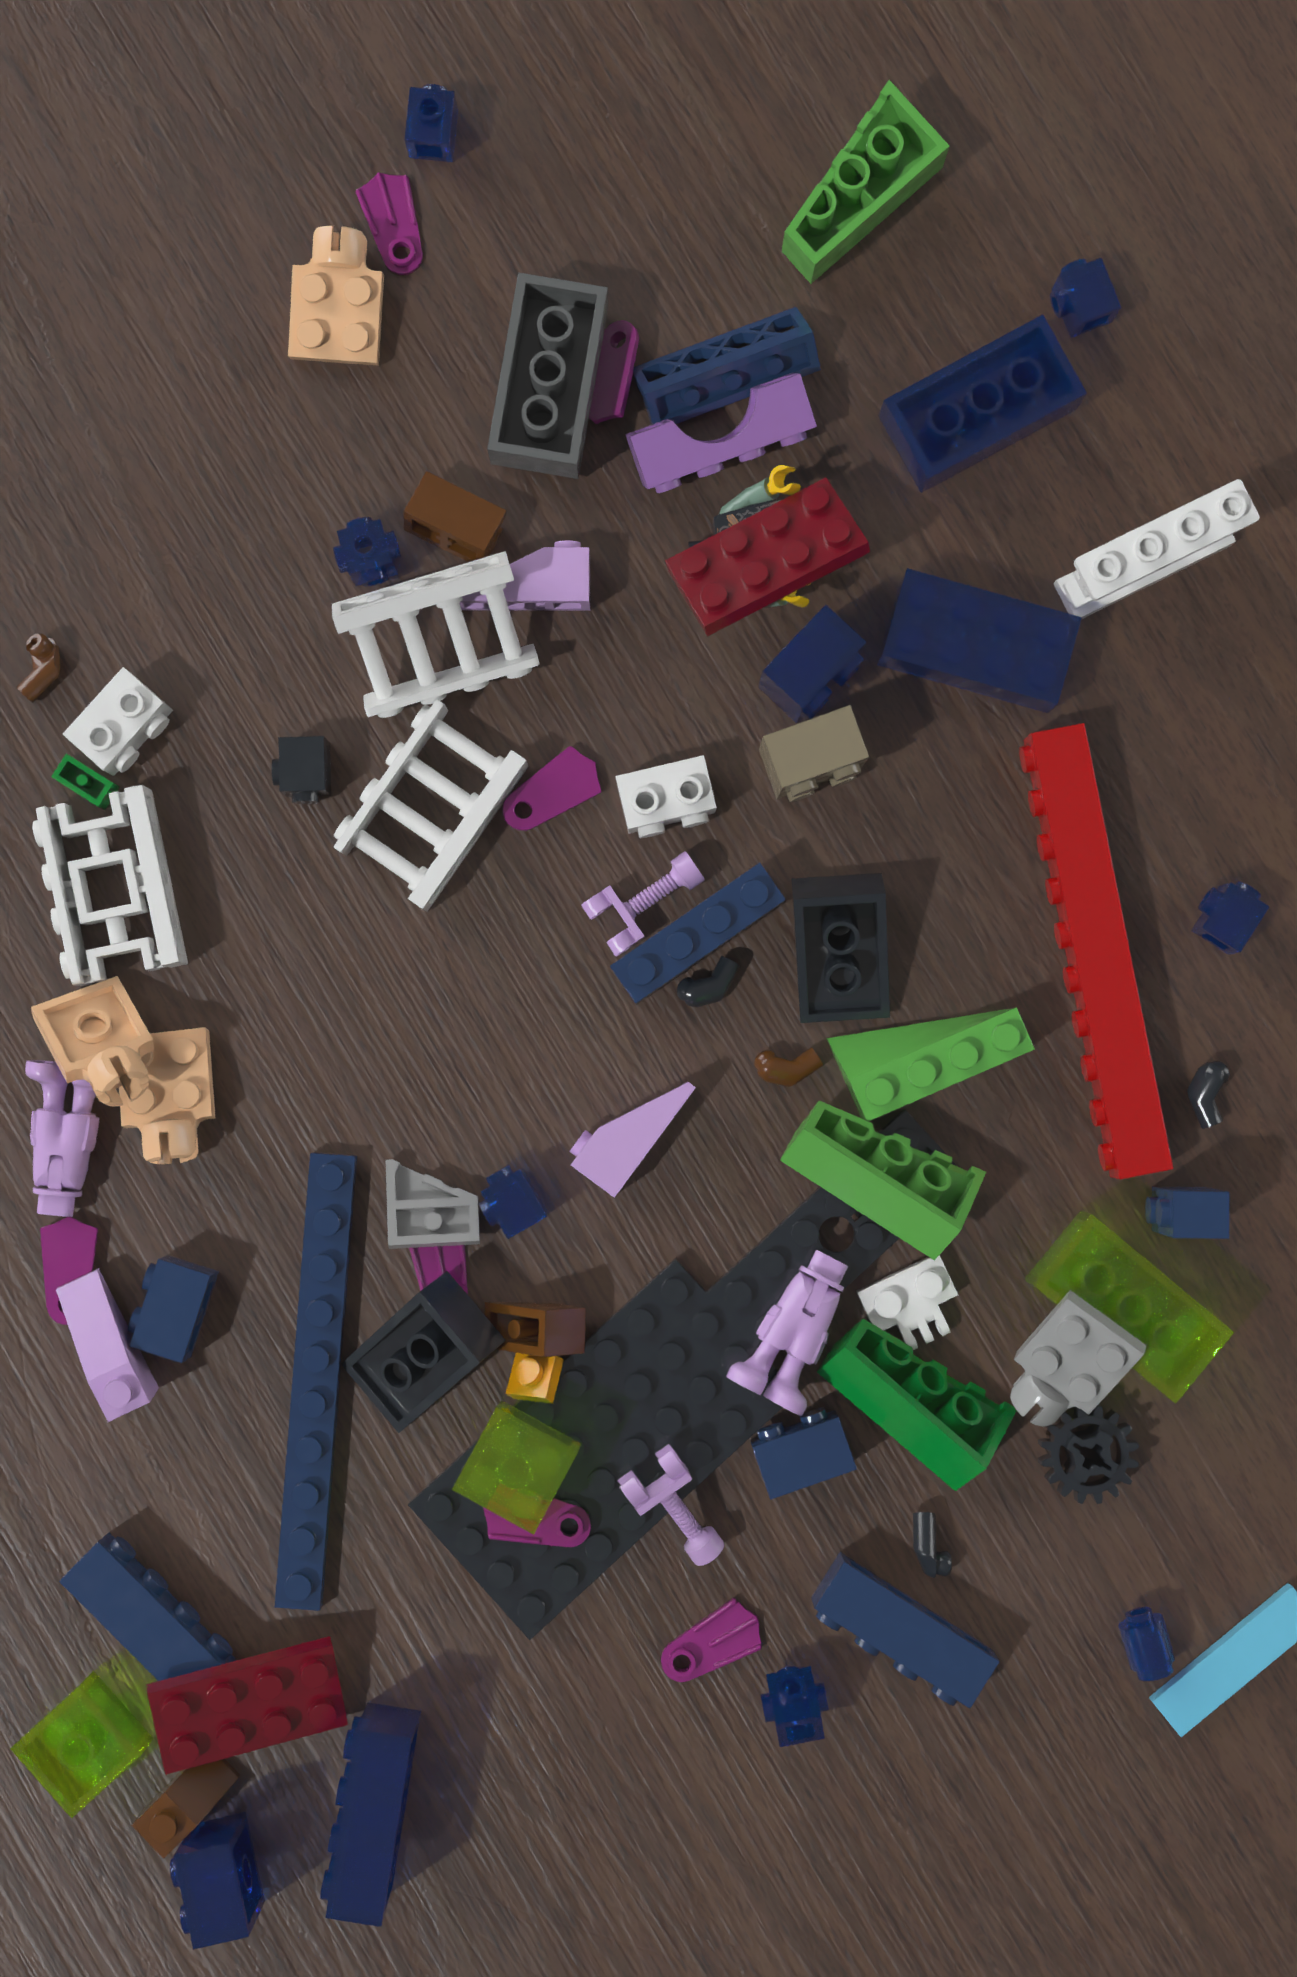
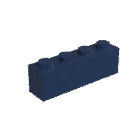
(697, 933)
(142, 1611)
(904, 1631)

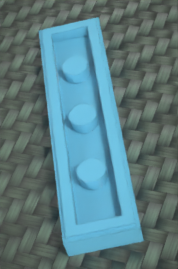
(1230, 1662)

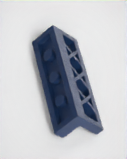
(730, 371)

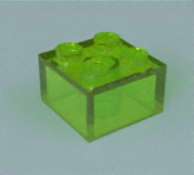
(517, 1467)
(82, 1744)

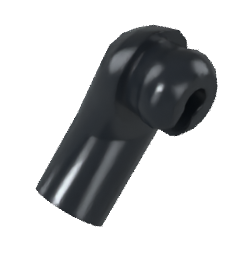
(708, 989)
(1204, 1089)
(924, 1545)

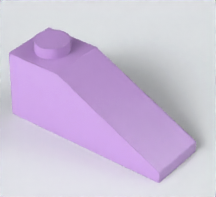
(545, 581)
(622, 1144)
(102, 1340)

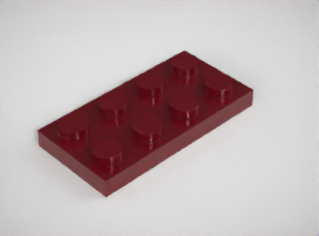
(767, 556)
(246, 1705)

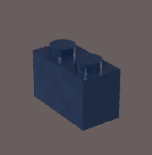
(1188, 1212)
(172, 1308)
(802, 1452)

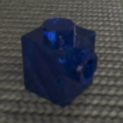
(431, 123)
(1084, 296)
(1230, 916)
(512, 1201)

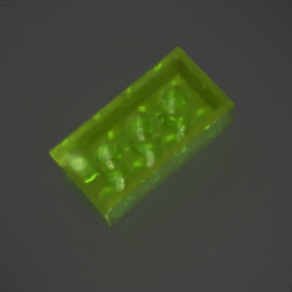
(1138, 1297)

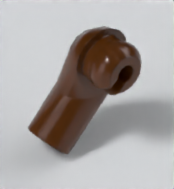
(45, 666)
(785, 1071)

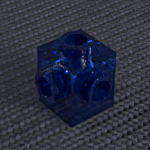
(369, 567)
(795, 1705)

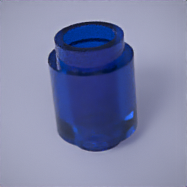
(1147, 1644)

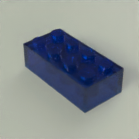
(982, 403)
(979, 641)
(371, 1815)

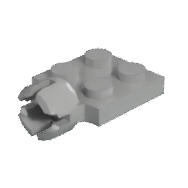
(1072, 1361)

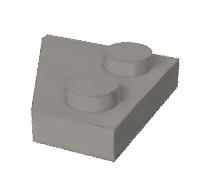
(427, 1211)

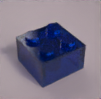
(811, 664)
(218, 1881)

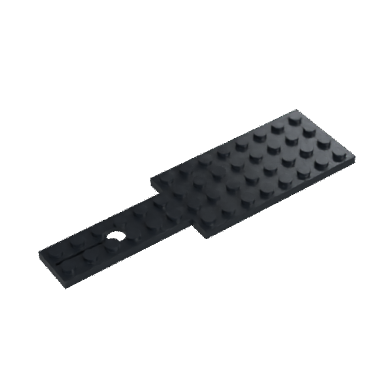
(644, 1384)

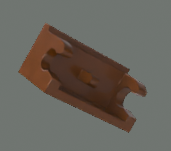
(453, 518)

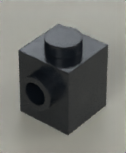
(303, 768)

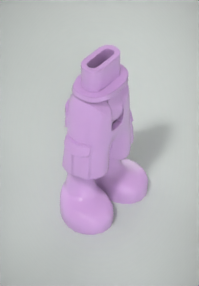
(60, 1139)
(794, 1325)

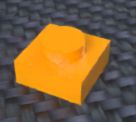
(534, 1378)

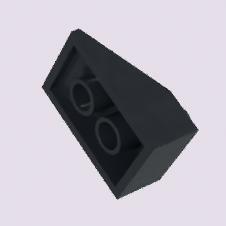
(841, 947)
(423, 1351)

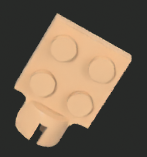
(336, 302)
(97, 1039)
(176, 1098)

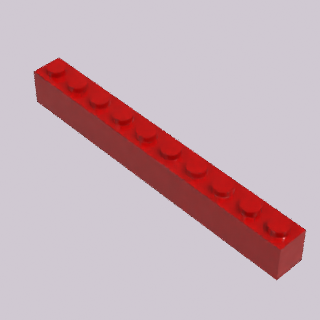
(1096, 952)

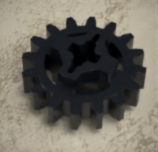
(1079, 1468)

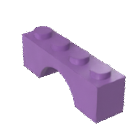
(774, 413)

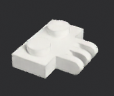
(910, 1299)

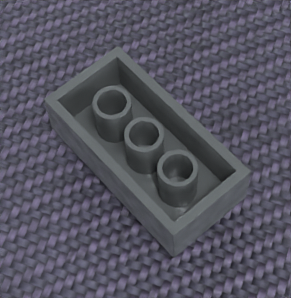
(548, 375)

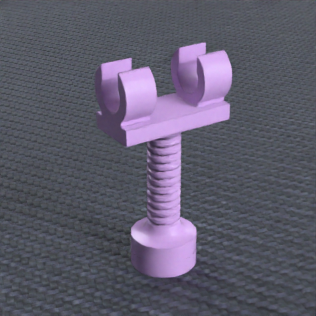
(682, 874)
(702, 1543)

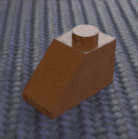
(539, 1327)
(183, 1804)

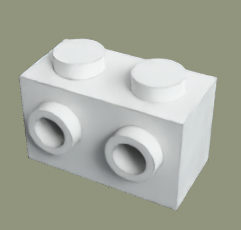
(119, 723)
(666, 796)

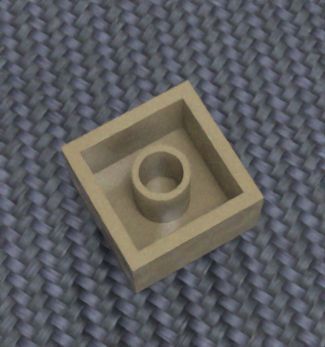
(813, 754)

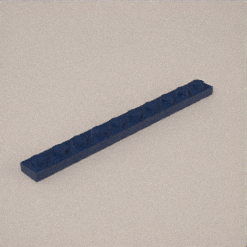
(316, 1381)

